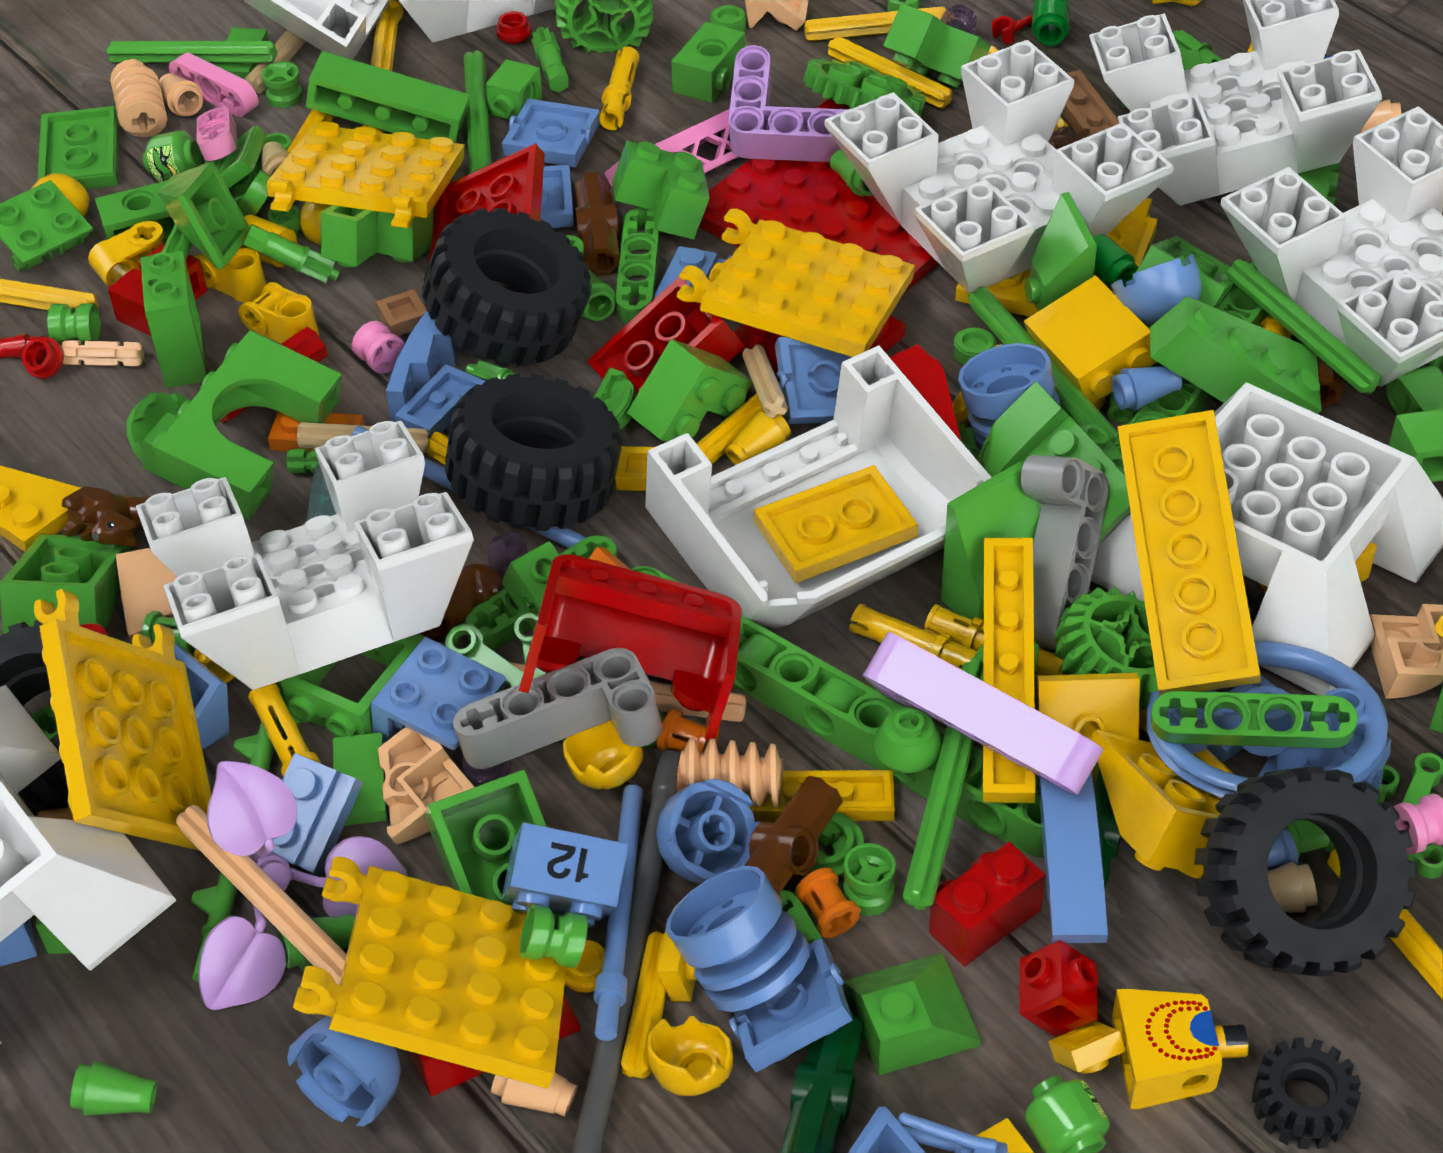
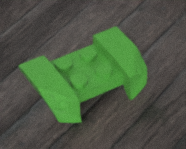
(1041, 427)

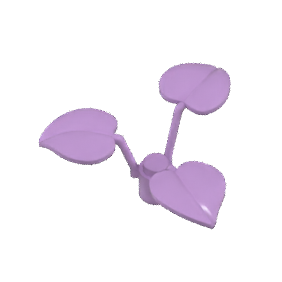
(242, 817)

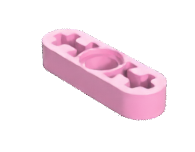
(217, 84)
(216, 133)

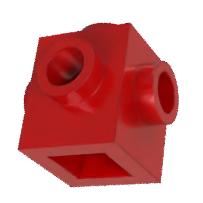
(1058, 988)

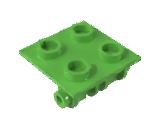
(40, 223)

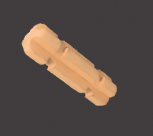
(103, 353)

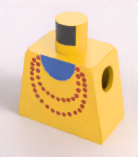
(1171, 1045)

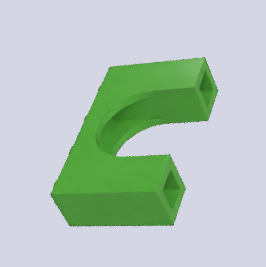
(251, 375)

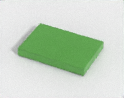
(81, 146)

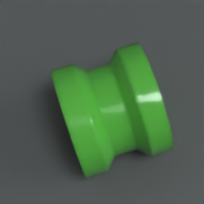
(282, 84)

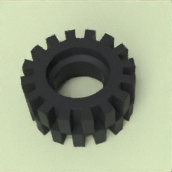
(1302, 1120)

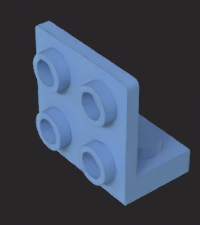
(431, 691)

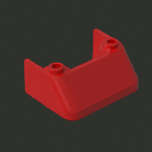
(668, 626)

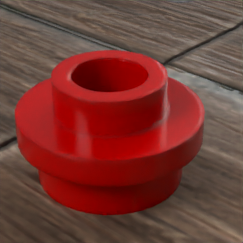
(513, 27)
(34, 354)

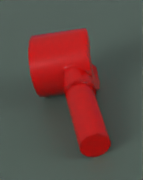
(1007, 27)

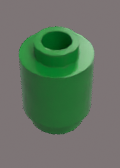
(1050, 21)
(1112, 262)

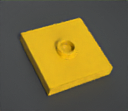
(1092, 702)

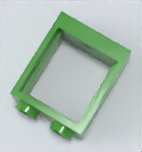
(173, 318)
(334, 712)

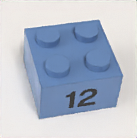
(564, 872)

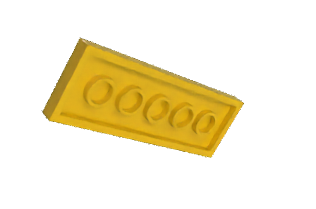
(1188, 554)

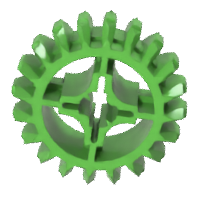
(599, 23)
(1107, 636)

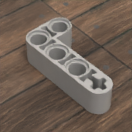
(1065, 536)
(559, 706)

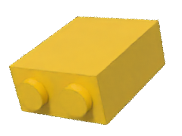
(1091, 337)

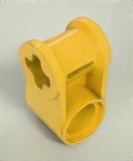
(121, 253)
(240, 278)
(278, 313)

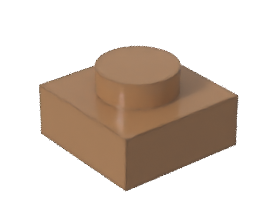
(401, 312)

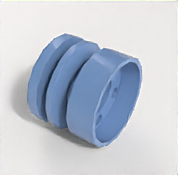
(998, 378)
(738, 938)

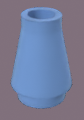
(1143, 385)

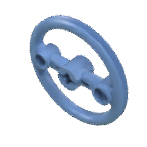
(1371, 721)

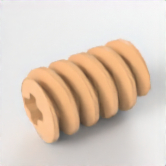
(138, 98)
(745, 771)

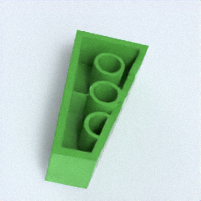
(1226, 352)

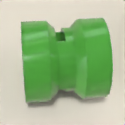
(74, 324)
(869, 878)
(553, 936)

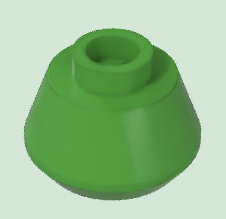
(907, 741)

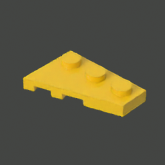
(31, 506)

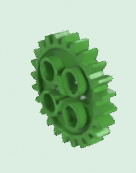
(858, 84)

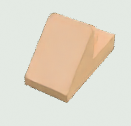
(784, 11)

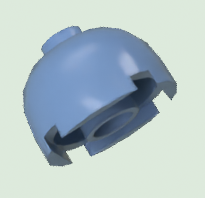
(1160, 288)
(705, 830)
(345, 1072)

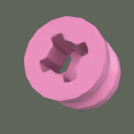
(377, 346)
(1422, 821)

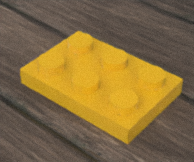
(835, 523)

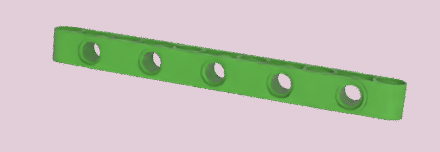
(850, 715)

